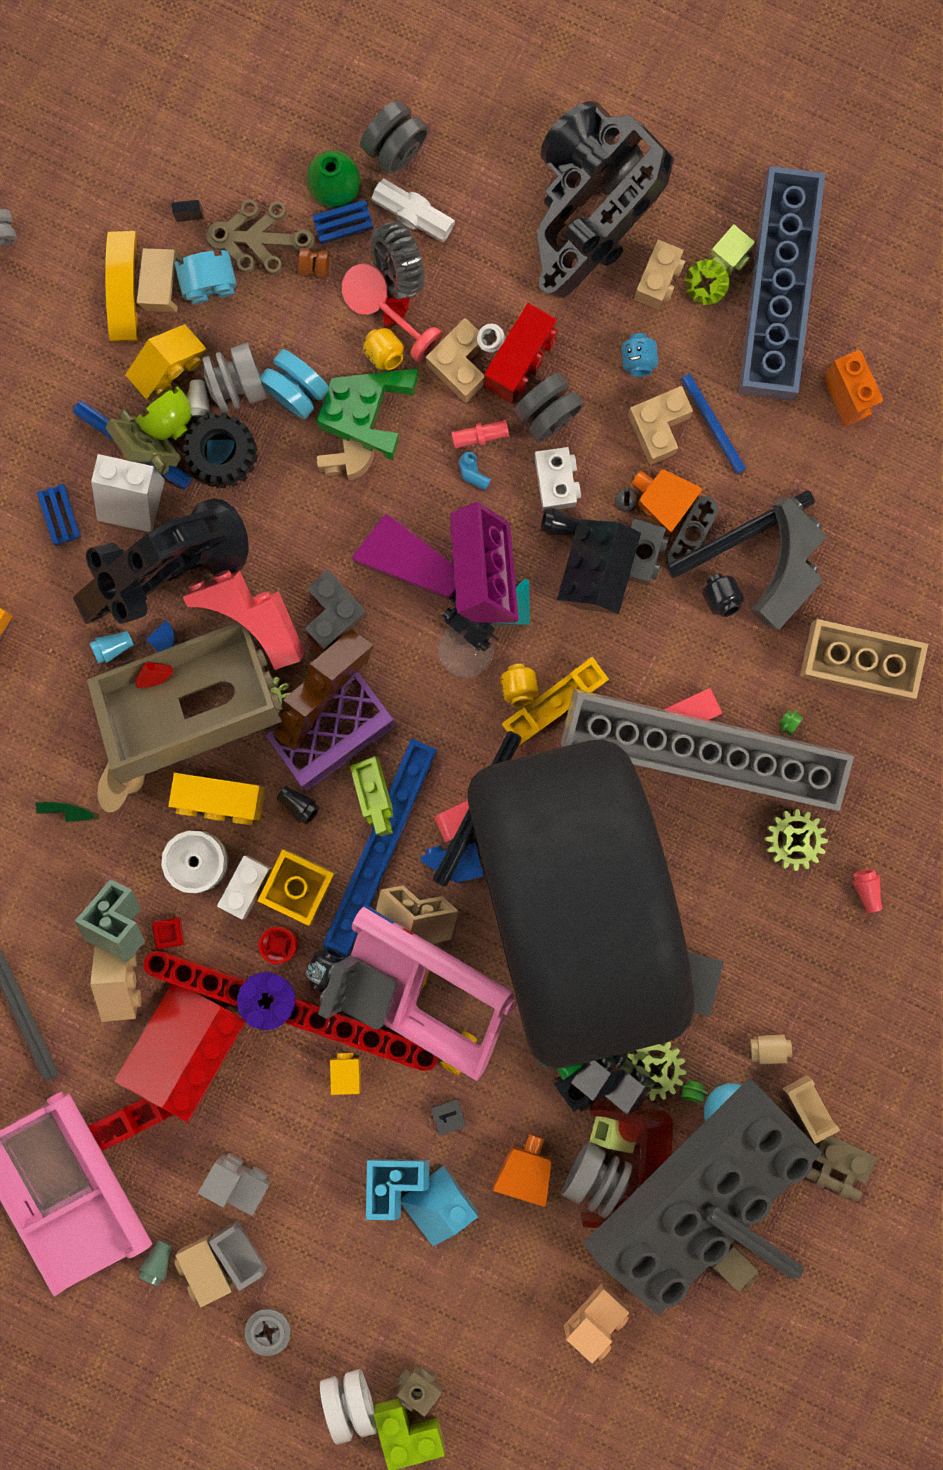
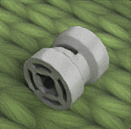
(7, 233)

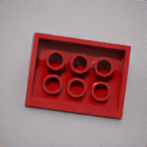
(180, 1052)

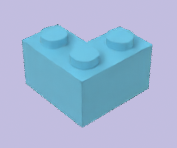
(386, 1181)

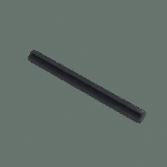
(731, 539)
(466, 827)

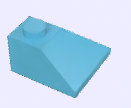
(440, 1209)

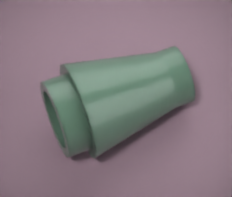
(156, 1264)

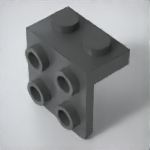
(358, 992)

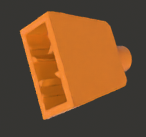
(665, 498)
(525, 1172)

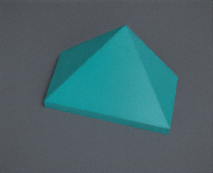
(523, 605)

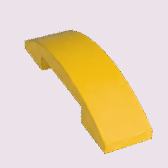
(120, 286)
(555, 700)

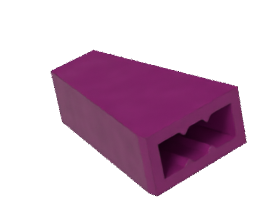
(405, 557)

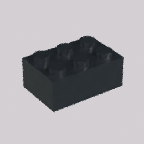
(599, 566)

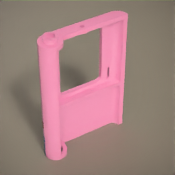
(407, 959)

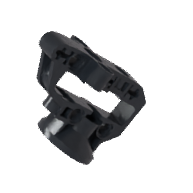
(584, 147)
(207, 539)

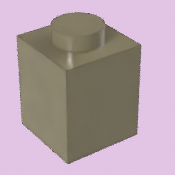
(737, 1269)

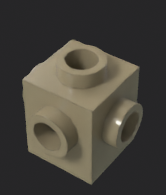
(426, 1394)

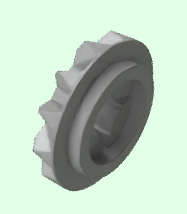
(261, 1343)

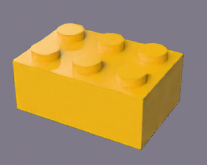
(216, 798)

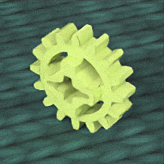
(804, 849)
(665, 1060)

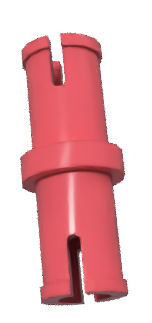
(480, 434)

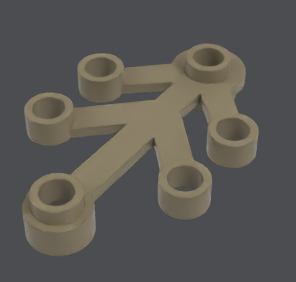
(256, 236)

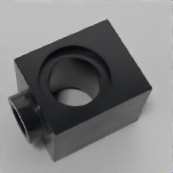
(575, 1103)

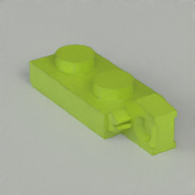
(373, 794)

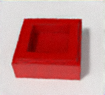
(168, 933)

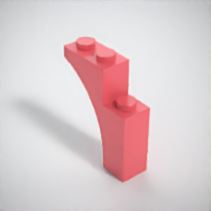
(263, 615)

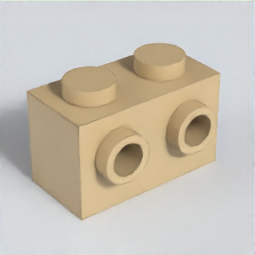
(659, 272)

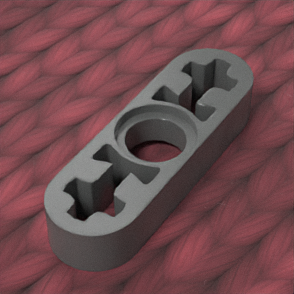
(695, 512)

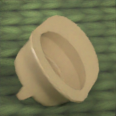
(112, 793)

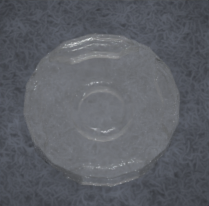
(461, 657)

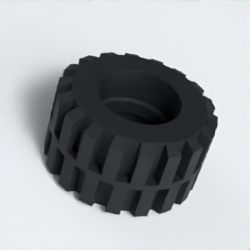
(214, 428)

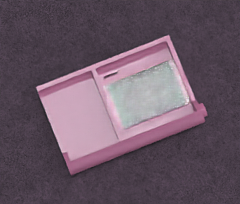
(65, 1195)

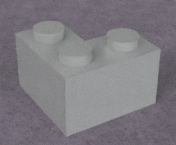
(235, 1184)

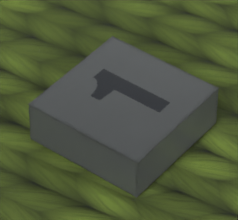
(448, 1116)

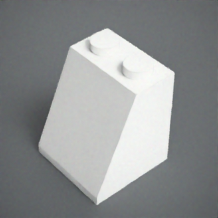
(126, 493)

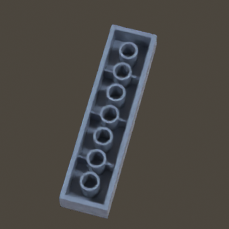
(781, 283)

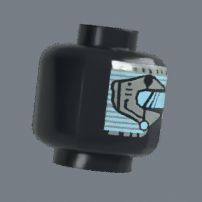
(319, 968)

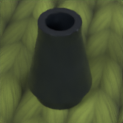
(558, 523)
(300, 806)

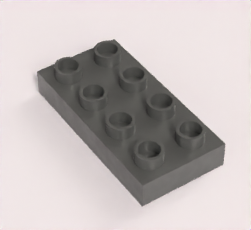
(733, 1161)

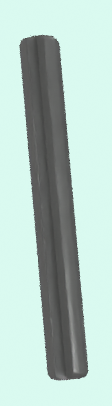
(26, 1022)
(753, 1242)

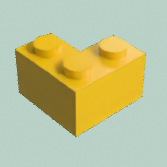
(164, 360)

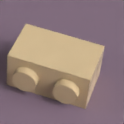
(203, 1271)

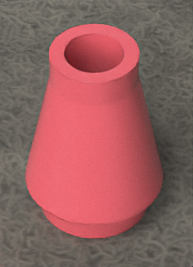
(868, 888)

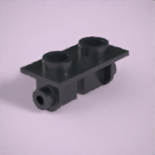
(477, 635)

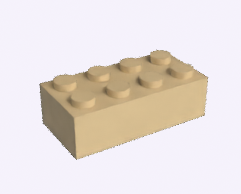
(864, 660)

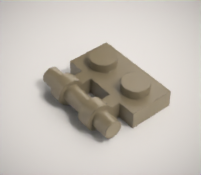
(845, 1158)

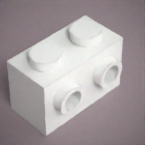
(556, 478)

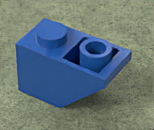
(467, 868)

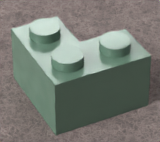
(109, 921)

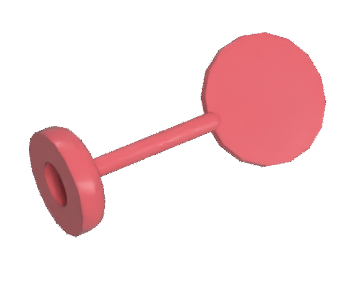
(366, 293)

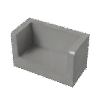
(238, 1255)

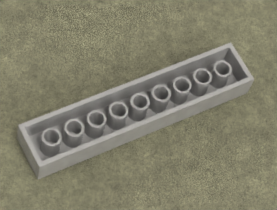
(711, 750)

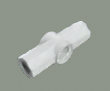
(413, 210)

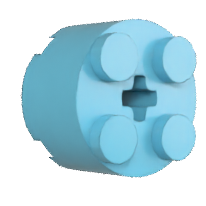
(206, 275)

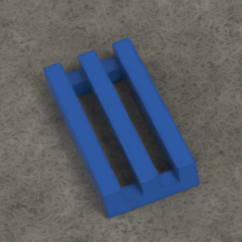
(338, 212)
(48, 517)

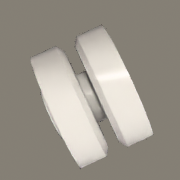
(178, 862)
(348, 1406)

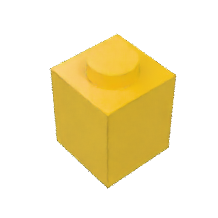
(345, 1074)

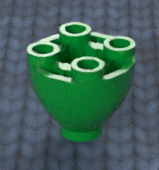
(334, 187)

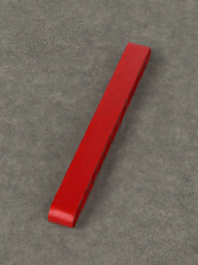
(302, 1021)

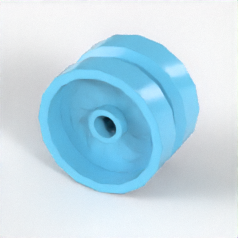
(293, 384)

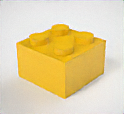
(296, 887)

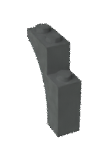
(794, 577)

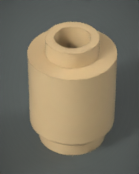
(770, 1049)

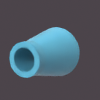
(110, 646)

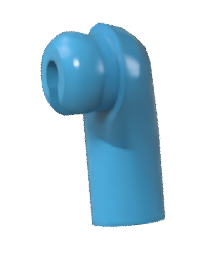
(470, 471)

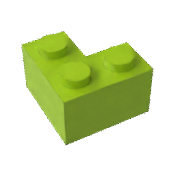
(406, 1443)

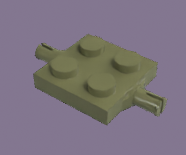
(139, 446)

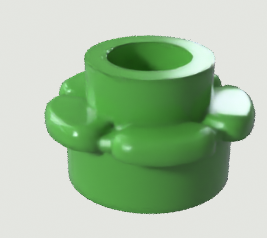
(790, 722)
(693, 1092)

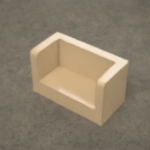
(157, 279)
(810, 1109)

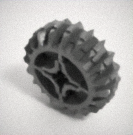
(398, 259)

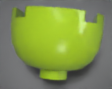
(167, 416)

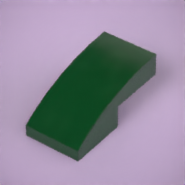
(73, 812)

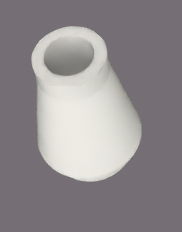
(487, 336)
(199, 400)

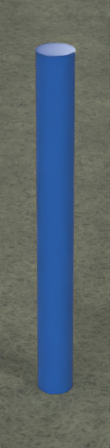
(713, 423)

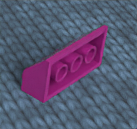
(483, 565)

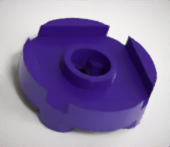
(251, 993)

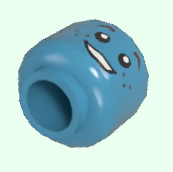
(639, 355)

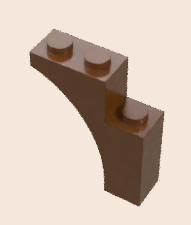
(323, 680)

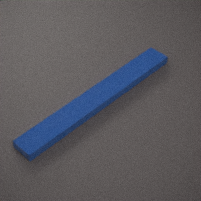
(378, 848)

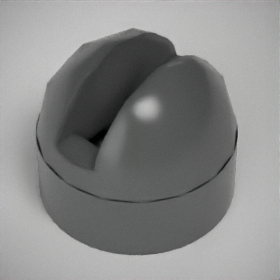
(619, 500)

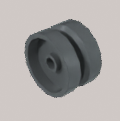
(394, 136)
(548, 407)

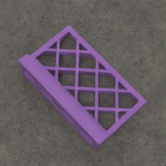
(347, 747)

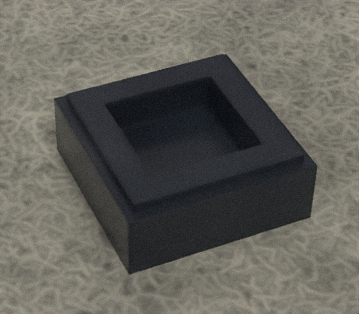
(187, 210)

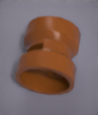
(307, 263)

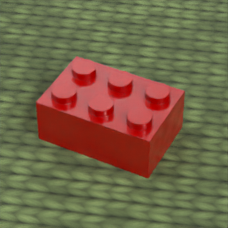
(521, 354)

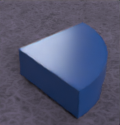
(162, 637)

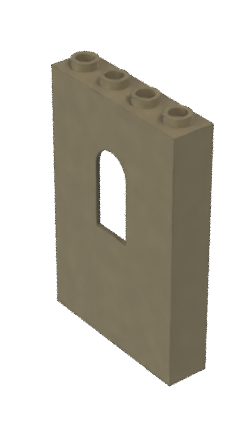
(147, 725)

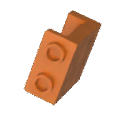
(852, 387)

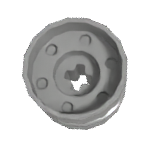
(234, 378)
(597, 1180)

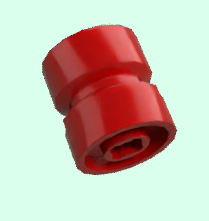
(278, 944)

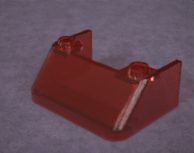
(645, 1126)

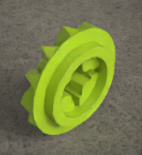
(717, 289)

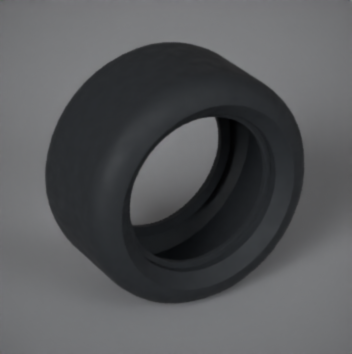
(582, 903)

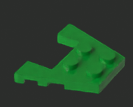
(354, 403)

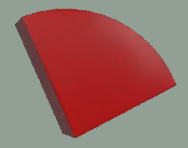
(399, 306)
(153, 674)

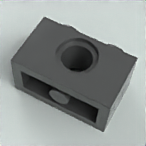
(653, 539)

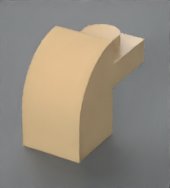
(354, 460)

